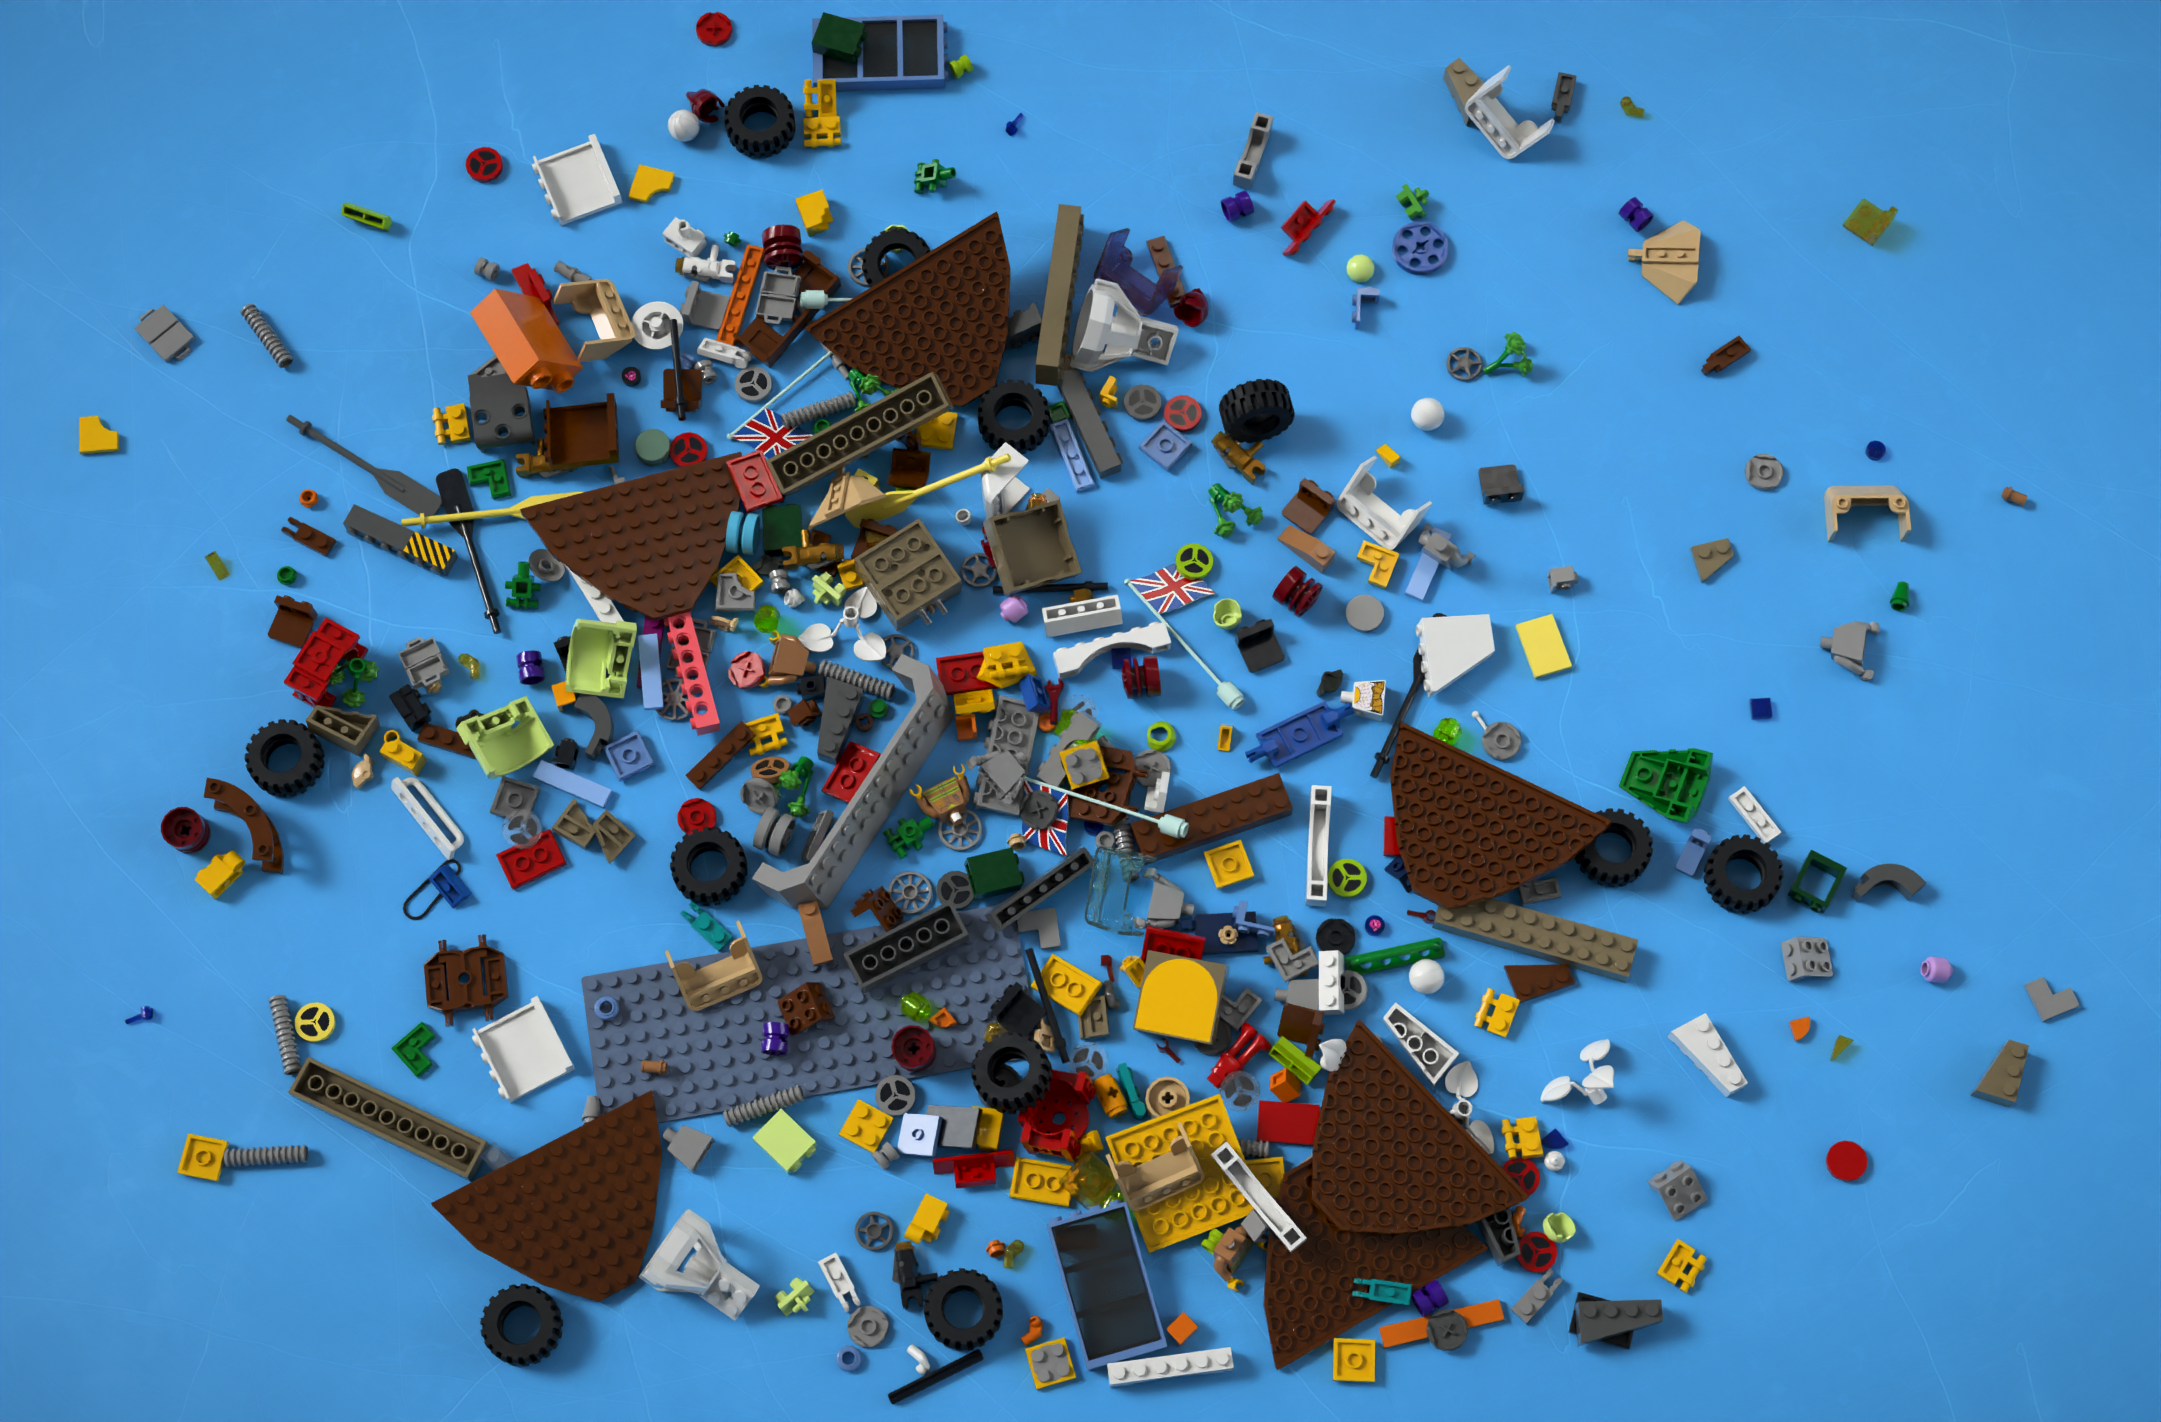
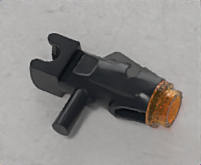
(906, 1274)

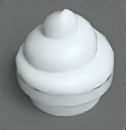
(793, 598)
(1554, 1161)

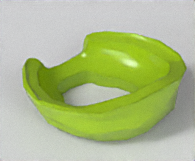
(1165, 744)

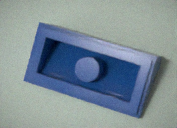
(1034, 694)
(450, 885)

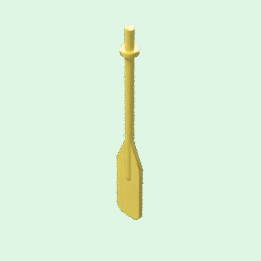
(900, 500)
(512, 511)

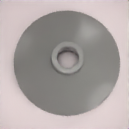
(545, 566)

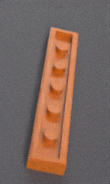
(741, 294)
(1416, 1329)

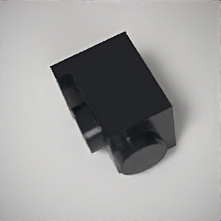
(816, 692)
(566, 754)

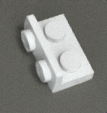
(1157, 795)

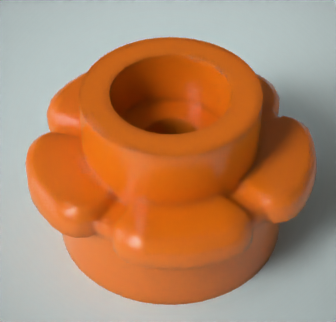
(305, 495)
(995, 1248)

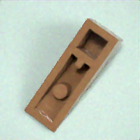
(1308, 548)
(815, 933)

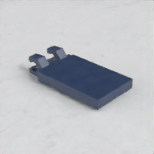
(1209, 926)

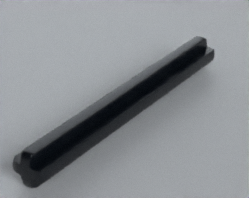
(936, 1376)

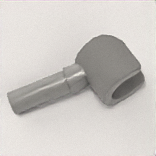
(616, 480)

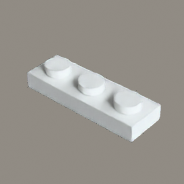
(1754, 815)

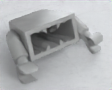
(1442, 549)
(1849, 646)
(1001, 772)
(1165, 903)

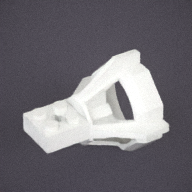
(1125, 334)
(704, 1273)

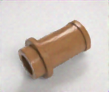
(2014, 496)
(654, 1067)

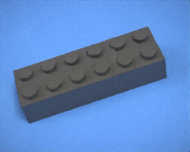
(906, 947)

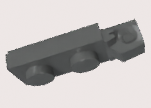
(1563, 94)

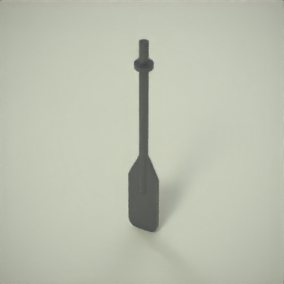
(392, 482)

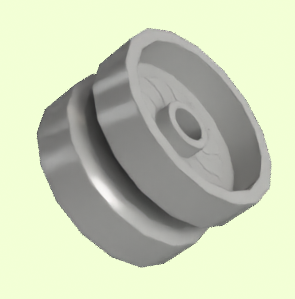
(774, 831)

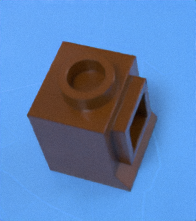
(804, 713)

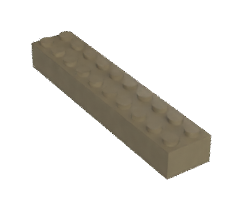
(1059, 295)
(860, 434)
(1541, 936)
(389, 1119)

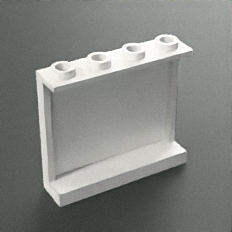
(577, 182)
(523, 1051)

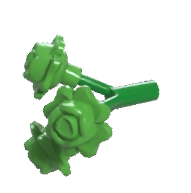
(1514, 345)

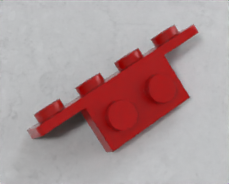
(1302, 222)
(533, 285)
(975, 1168)

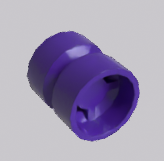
(1237, 206)
(1636, 214)
(530, 667)
(775, 1036)
(1429, 1298)

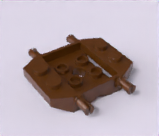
(1117, 793)
(471, 994)

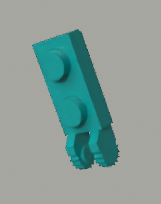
(708, 928)
(1131, 1092)
(1385, 1291)

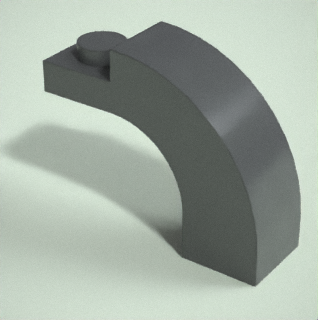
(596, 710)
(1893, 875)

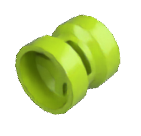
(961, 66)
(1213, 1239)

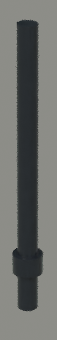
(680, 400)
(1060, 587)
(1059, 1042)

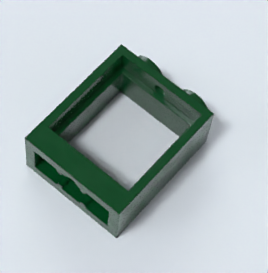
(1825, 865)

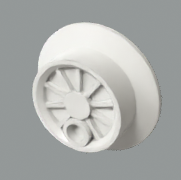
(653, 325)

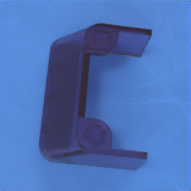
(1141, 292)

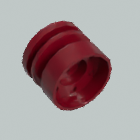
(782, 246)
(1295, 590)
(1141, 677)
(175, 827)
(905, 1041)

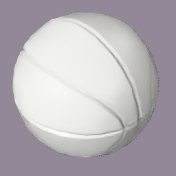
(683, 125)
(1427, 414)
(1426, 976)

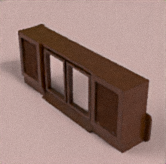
(768, 344)

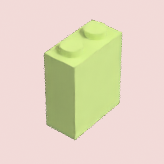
(785, 1142)

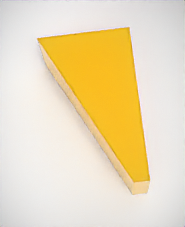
(1389, 456)
(1224, 737)

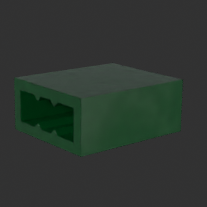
(839, 38)
(781, 528)
(994, 873)

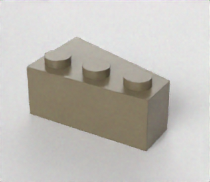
(1462, 85)
(343, 728)
(2004, 1075)

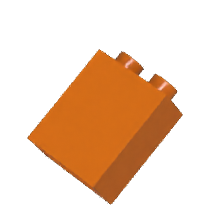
(526, 340)

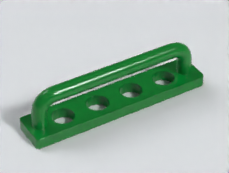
(1434, 946)

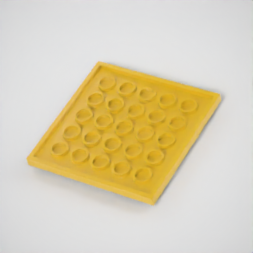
(1199, 1207)

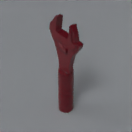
(1054, 692)

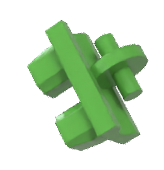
(1407, 195)

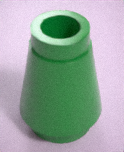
(1900, 597)

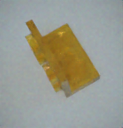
(1869, 221)

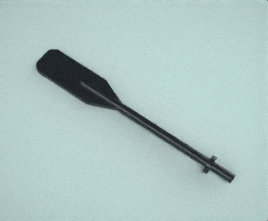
(457, 500)
(1418, 678)

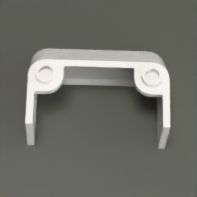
(1496, 122)
(1001, 488)
(1373, 514)

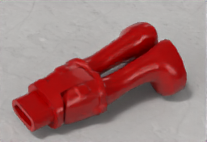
(1228, 1062)

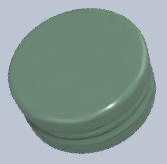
(652, 447)

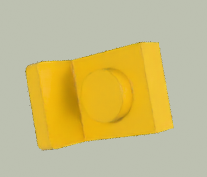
(1107, 393)
(848, 575)
(1134, 969)
(1090, 1142)

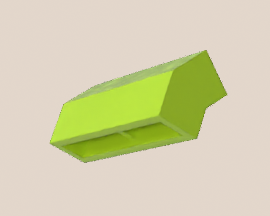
(367, 213)
(1295, 1060)

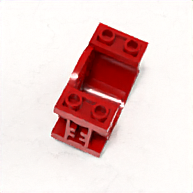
(318, 659)
(1062, 1139)

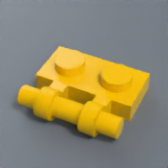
(826, 97)
(822, 127)
(457, 422)
(1003, 655)
(764, 728)
(1502, 1016)
(1528, 1136)
(1675, 1263)

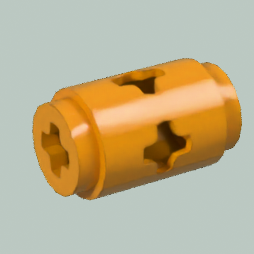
(1106, 1089)

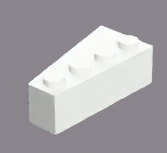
(1423, 1046)
(1707, 1050)

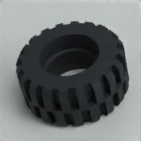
(759, 100)
(883, 244)
(1014, 395)
(1256, 410)
(270, 739)
(697, 844)
(1754, 852)
(1622, 872)
(1000, 1051)
(963, 1281)
(499, 1309)

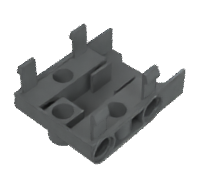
(499, 403)

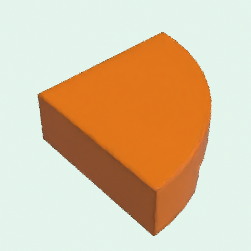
(943, 1019)
(1800, 1027)

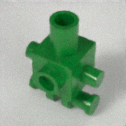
(932, 176)
(522, 586)
(910, 835)

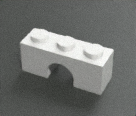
(1330, 971)

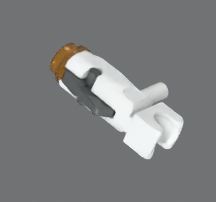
(708, 269)

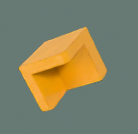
(562, 696)

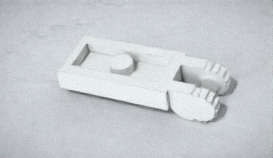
(724, 352)
(838, 1279)

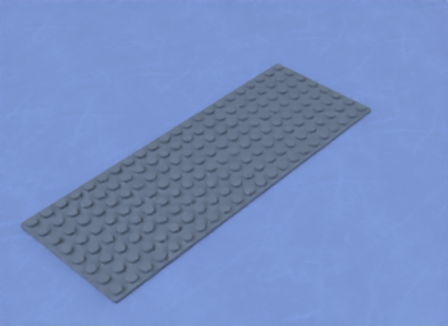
(717, 1050)

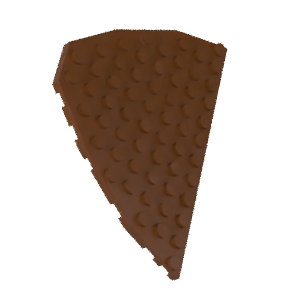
(931, 316)
(645, 538)
(1475, 827)
(1394, 1155)
(573, 1208)
(1313, 1286)

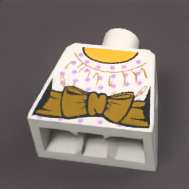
(1366, 699)

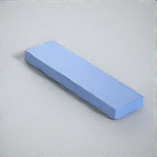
(1072, 455)
(1424, 572)
(650, 672)
(572, 784)

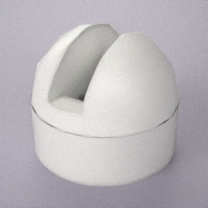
(961, 517)

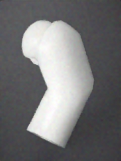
(920, 1356)

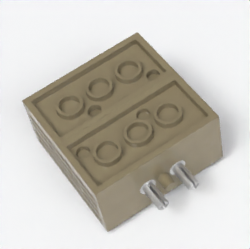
(908, 575)

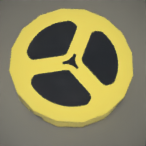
(315, 1022)

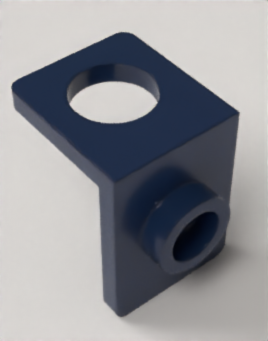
(1397, 870)

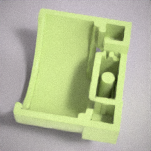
(595, 648)
(502, 748)

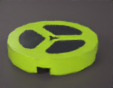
(1194, 561)
(1347, 878)

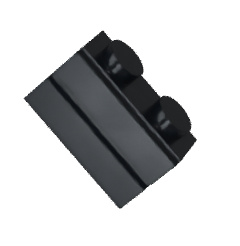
(410, 707)

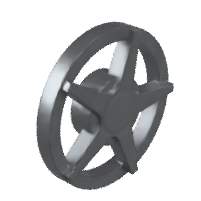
(1464, 363)
(978, 571)
(896, 650)
(873, 1231)

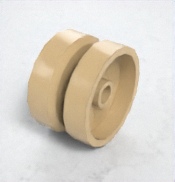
(1163, 1089)

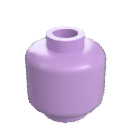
(1013, 608)
(1936, 969)

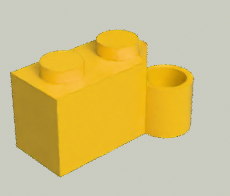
(402, 754)
(220, 873)
(927, 1220)

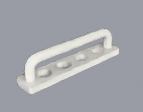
(428, 825)

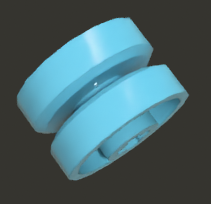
(743, 533)

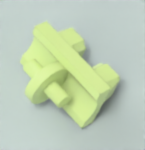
(825, 593)
(796, 1299)

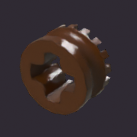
(866, 728)

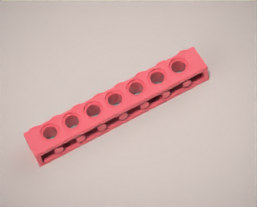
(709, 721)

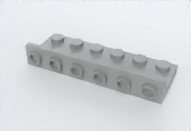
(1012, 731)

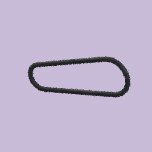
(421, 886)

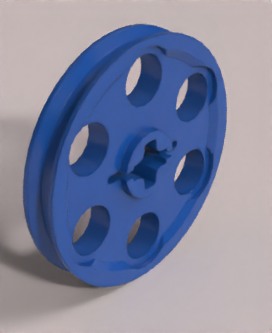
(1420, 255)

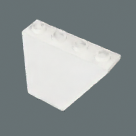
(1452, 648)

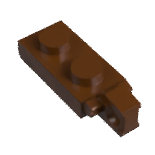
(1726, 356)

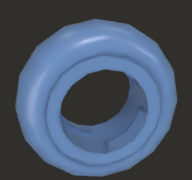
(609, 1016)
(839, 1358)

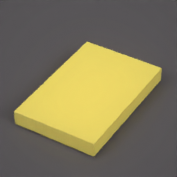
(1543, 646)

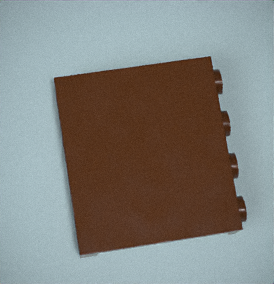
(581, 434)

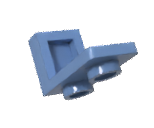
(1363, 295)
(1693, 851)
(1246, 927)

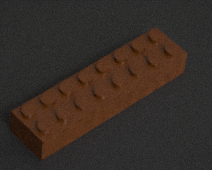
(1216, 817)

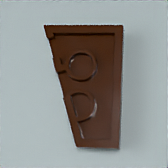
(1537, 980)

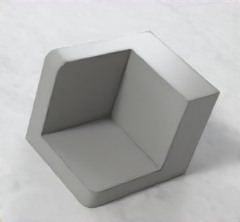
(1255, 1226)

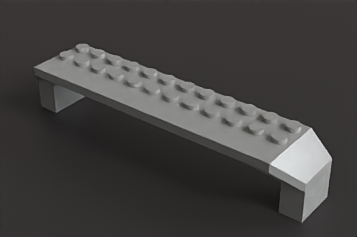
(874, 799)

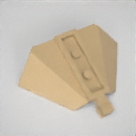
(1671, 260)
(844, 495)

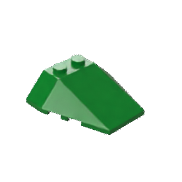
(1669, 781)

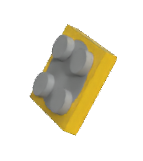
(1084, 764)
(1050, 1363)

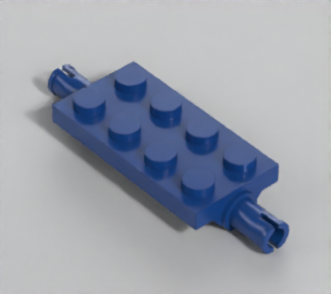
(1300, 734)

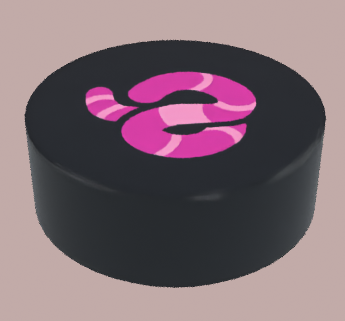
(631, 376)

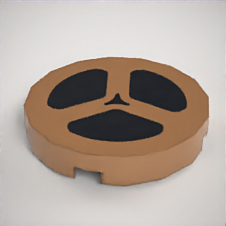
(769, 768)

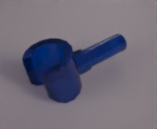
(1011, 127)
(146, 1014)

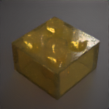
(1088, 1180)

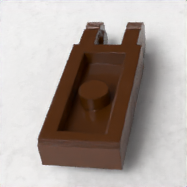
(310, 537)

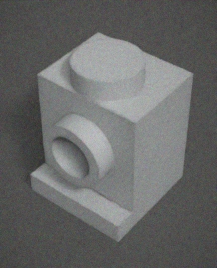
(1561, 578)

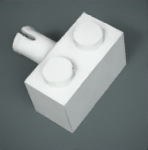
(684, 238)

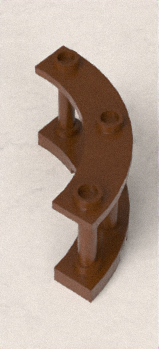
(263, 832)

